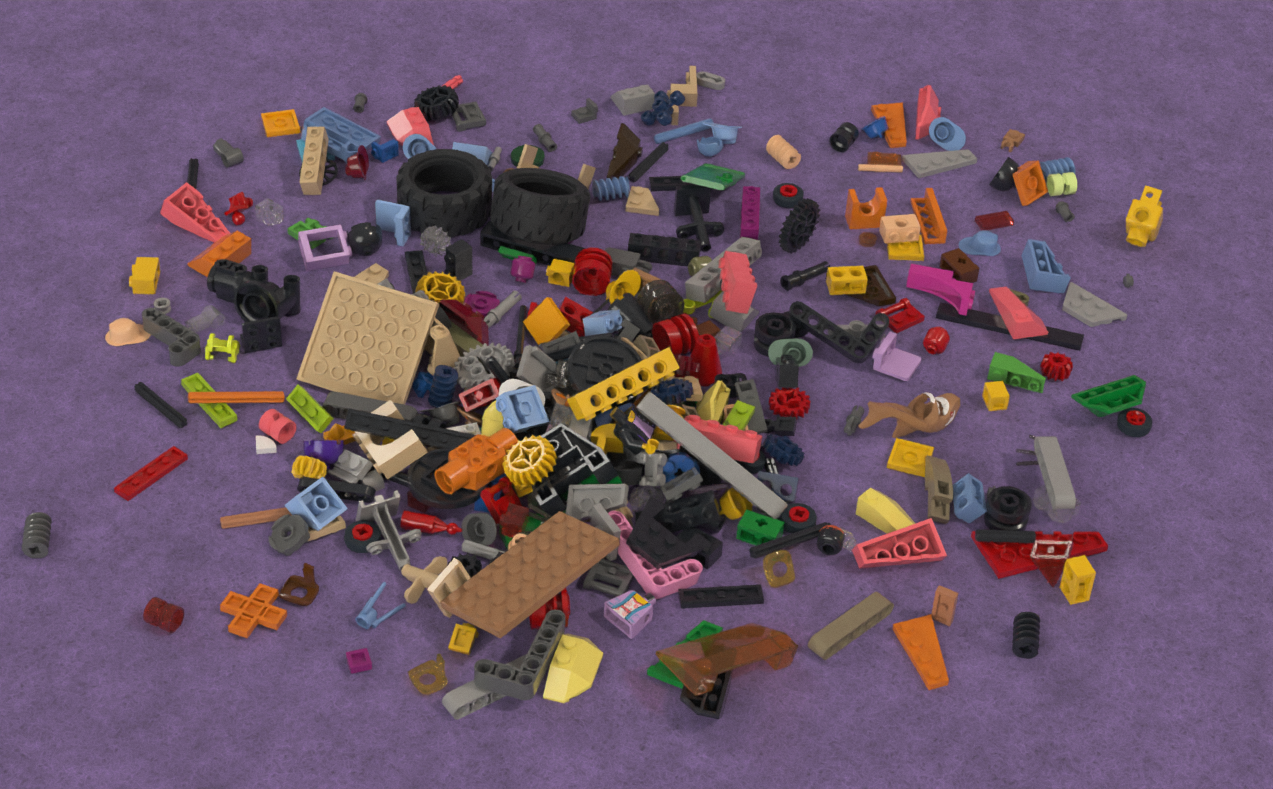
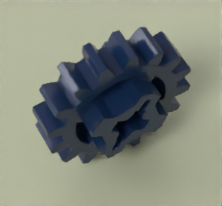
(673, 391)
(783, 449)

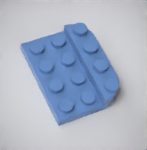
(342, 133)

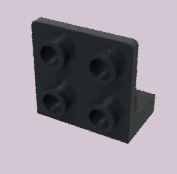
(261, 334)

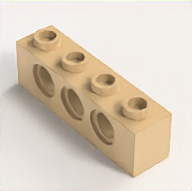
(314, 160)

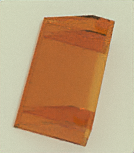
(702, 659)

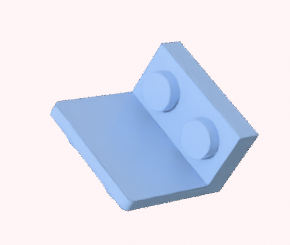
(395, 219)

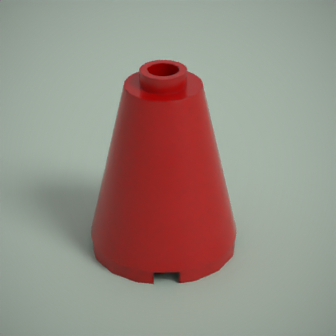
(706, 353)

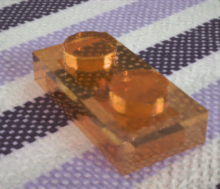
(883, 159)

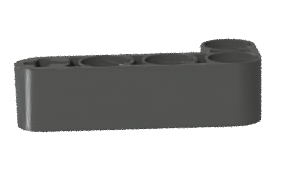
(182, 341)

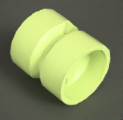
(1061, 184)

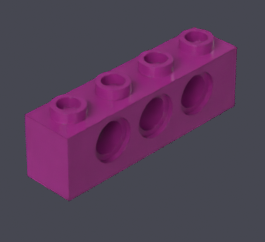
(750, 212)

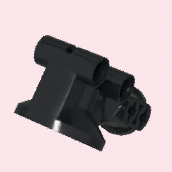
(252, 292)

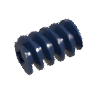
(443, 386)

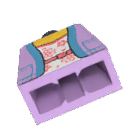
(630, 612)

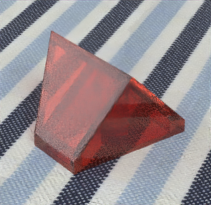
(1051, 558)

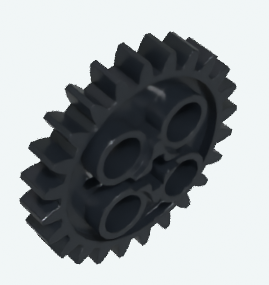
(799, 225)

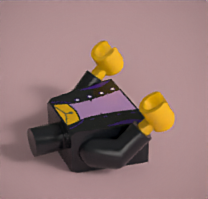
(634, 430)

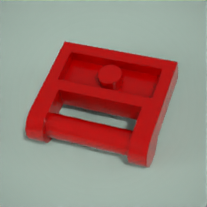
(903, 319)
(499, 506)

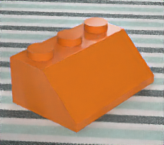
(231, 247)

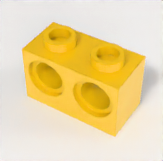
(846, 280)
(1077, 579)

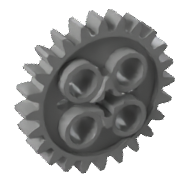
(472, 372)

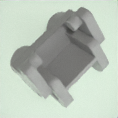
(653, 469)

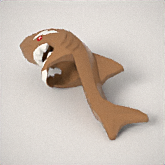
(916, 416)

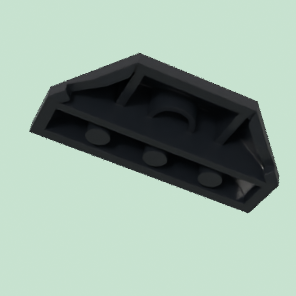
(710, 703)

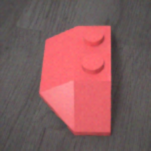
(926, 111)
(408, 123)

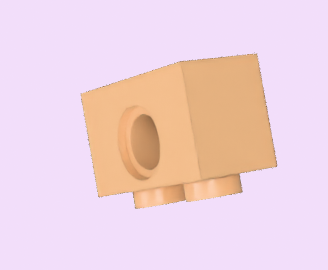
(899, 228)

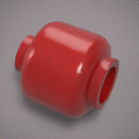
(936, 340)

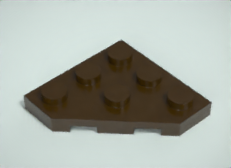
(877, 288)

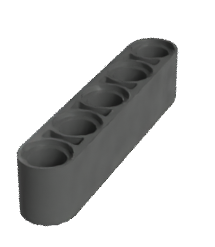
(339, 403)

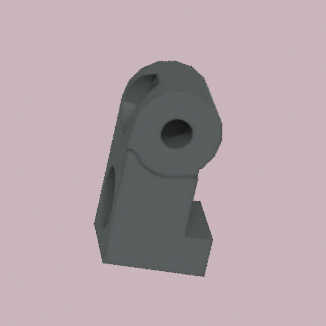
(629, 330)

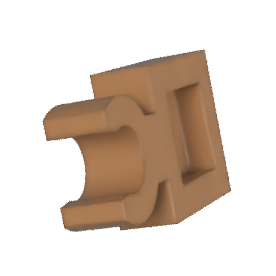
(1012, 139)

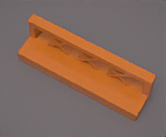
(934, 219)

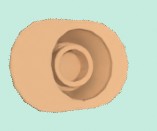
(124, 332)

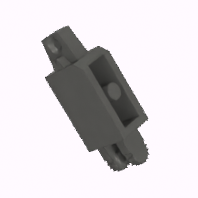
(626, 260)

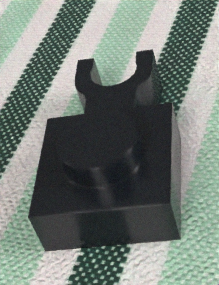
(782, 426)

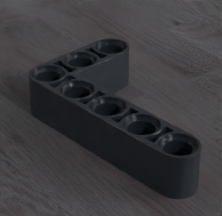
(840, 334)

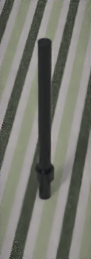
(520, 336)

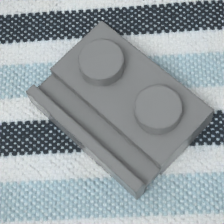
(350, 467)

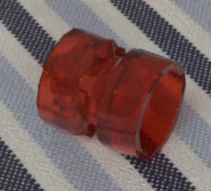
(162, 614)

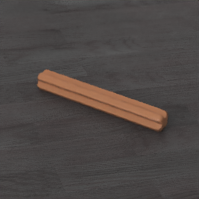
(253, 518)

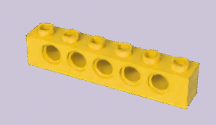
(581, 402)

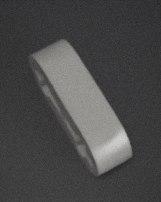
(710, 80)

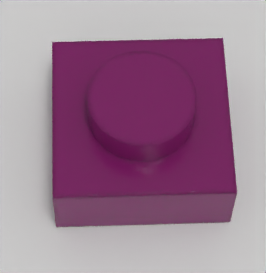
(358, 660)

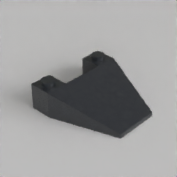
(574, 463)

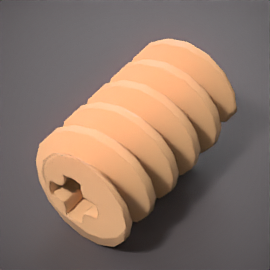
(783, 152)

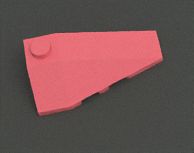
(190, 212)
(1017, 315)

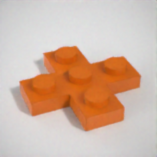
(253, 610)

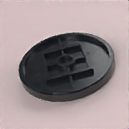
(598, 360)
(425, 488)

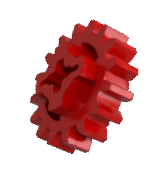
(789, 402)

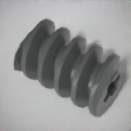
(36, 535)

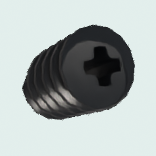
(1026, 635)

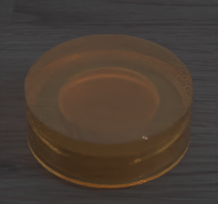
(867, 239)

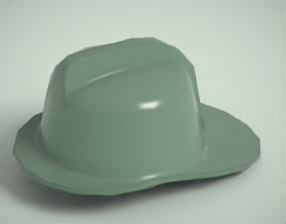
(798, 348)

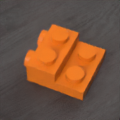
(1030, 182)

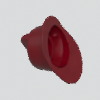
(358, 164)

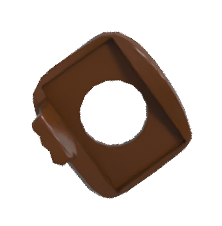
(307, 582)

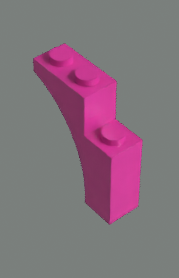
(942, 284)

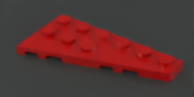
(1014, 558)

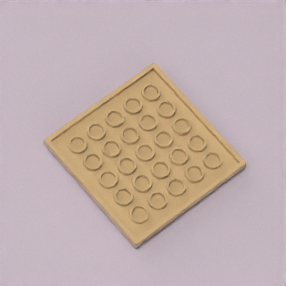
(367, 340)

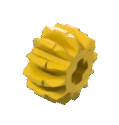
(308, 467)

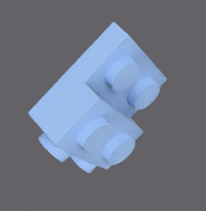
(521, 409)

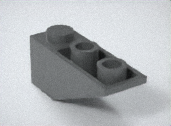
(747, 393)

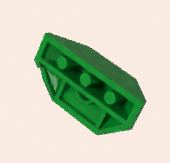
(1112, 396)

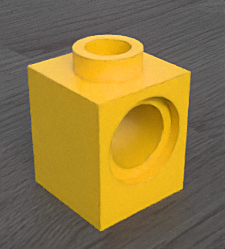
(560, 272)
(995, 396)

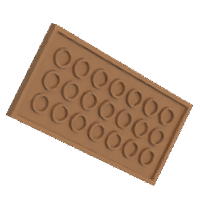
(529, 574)

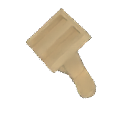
(438, 585)

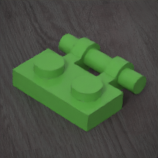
(308, 225)

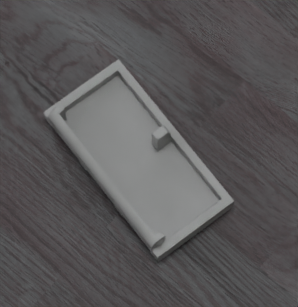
(533, 369)

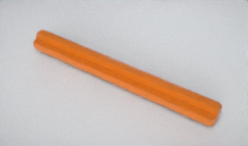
(237, 397)

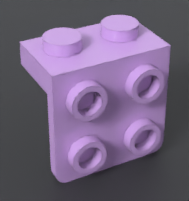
(893, 360)

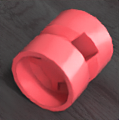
(277, 426)

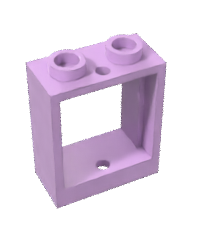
(324, 261)

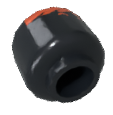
(830, 540)

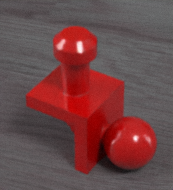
(238, 205)

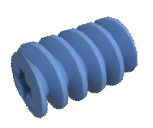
(1057, 166)
(608, 187)

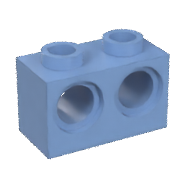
(969, 498)

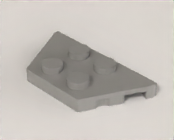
(1089, 307)

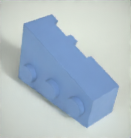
(1042, 269)

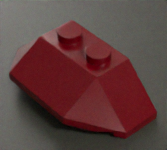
(466, 319)

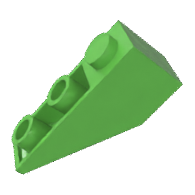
(1015, 373)

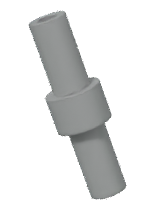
(494, 158)

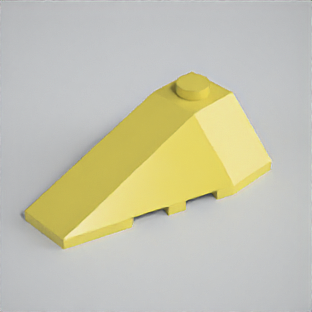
(882, 511)

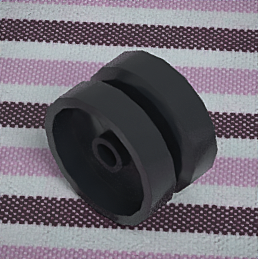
(770, 328)
(1007, 509)

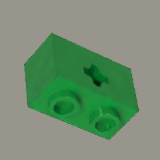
(758, 528)

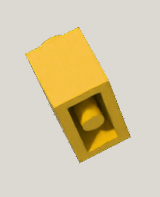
(145, 275)

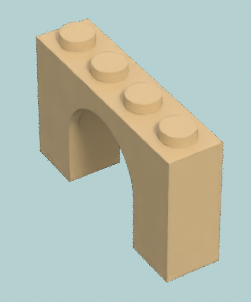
(393, 456)

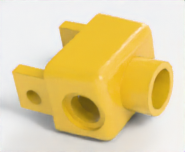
(1147, 223)

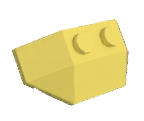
(714, 402)
(572, 668)

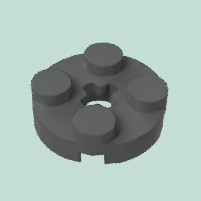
(298, 536)

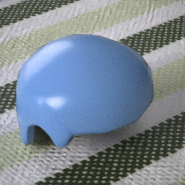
(710, 146)

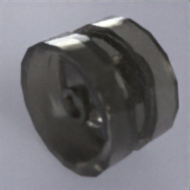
(660, 301)

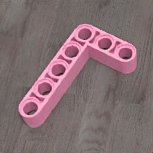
(655, 581)

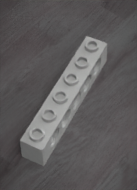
(708, 282)

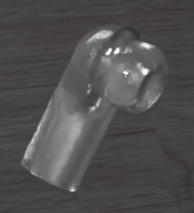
(850, 540)

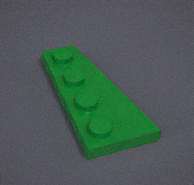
(663, 673)

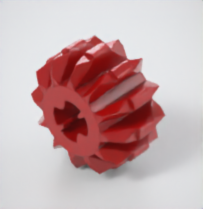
(1056, 366)

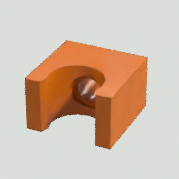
(865, 214)

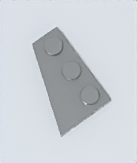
(583, 497)

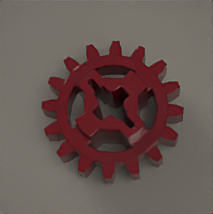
(685, 365)

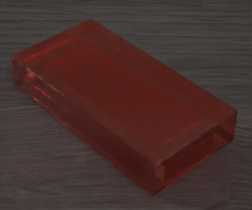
(994, 220)

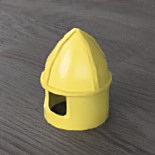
(492, 420)

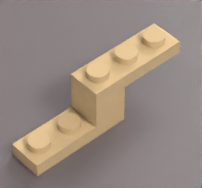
(689, 90)

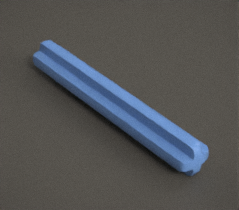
(682, 131)

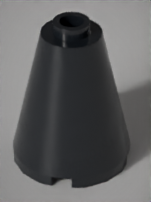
(632, 311)

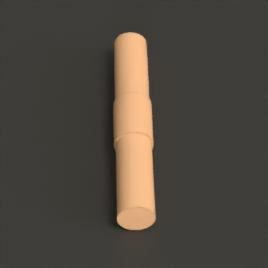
(880, 168)

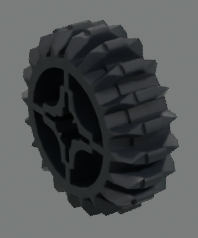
(437, 102)

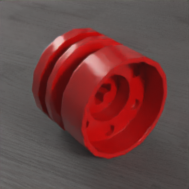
(592, 271)
(677, 334)
(558, 602)

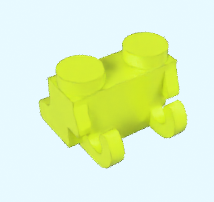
(230, 346)

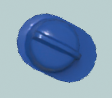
(876, 128)

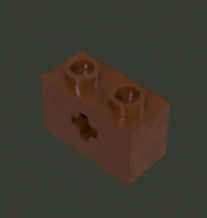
(961, 264)

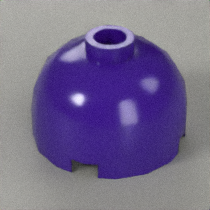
(324, 450)

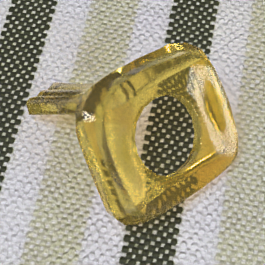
(768, 562)
(429, 667)

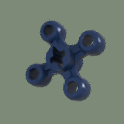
(663, 108)

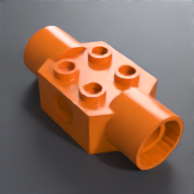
(475, 462)

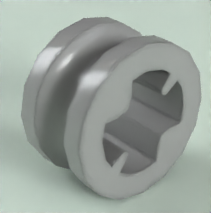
(162, 305)

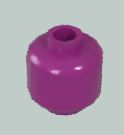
(522, 268)

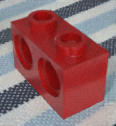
(574, 315)

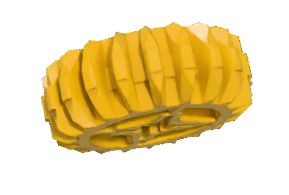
(441, 287)
(541, 457)

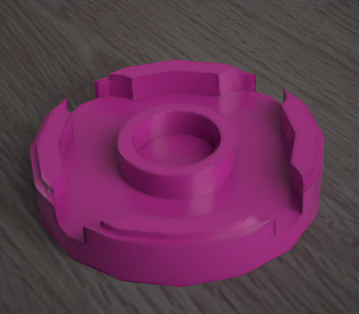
(482, 301)

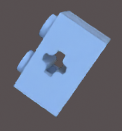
(602, 322)

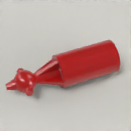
(427, 523)

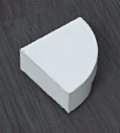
(265, 445)

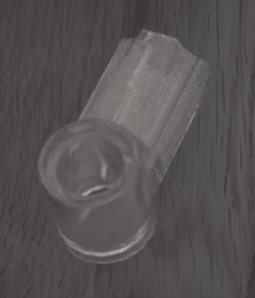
(208, 318)

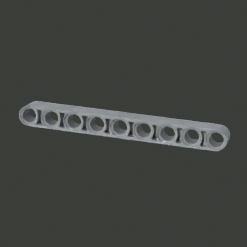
(711, 456)

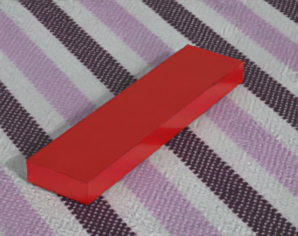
(150, 473)

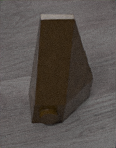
(625, 152)

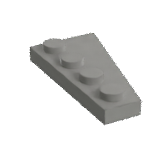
(938, 162)

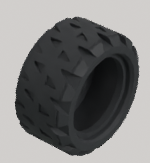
(446, 171)
(540, 206)

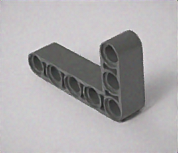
(523, 681)

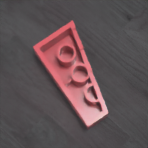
(737, 282)
(734, 442)
(904, 546)

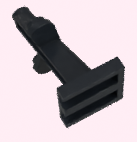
(695, 201)

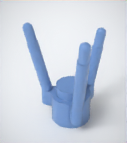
(367, 616)

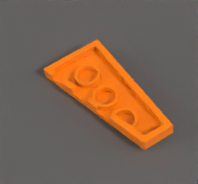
(895, 120)
(923, 648)

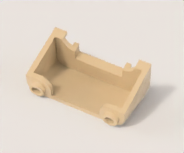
(441, 347)

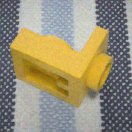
(463, 638)

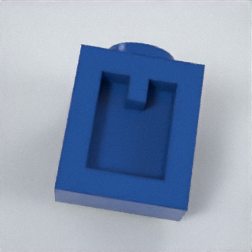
(385, 151)
(422, 383)

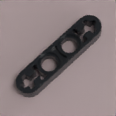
(344, 490)

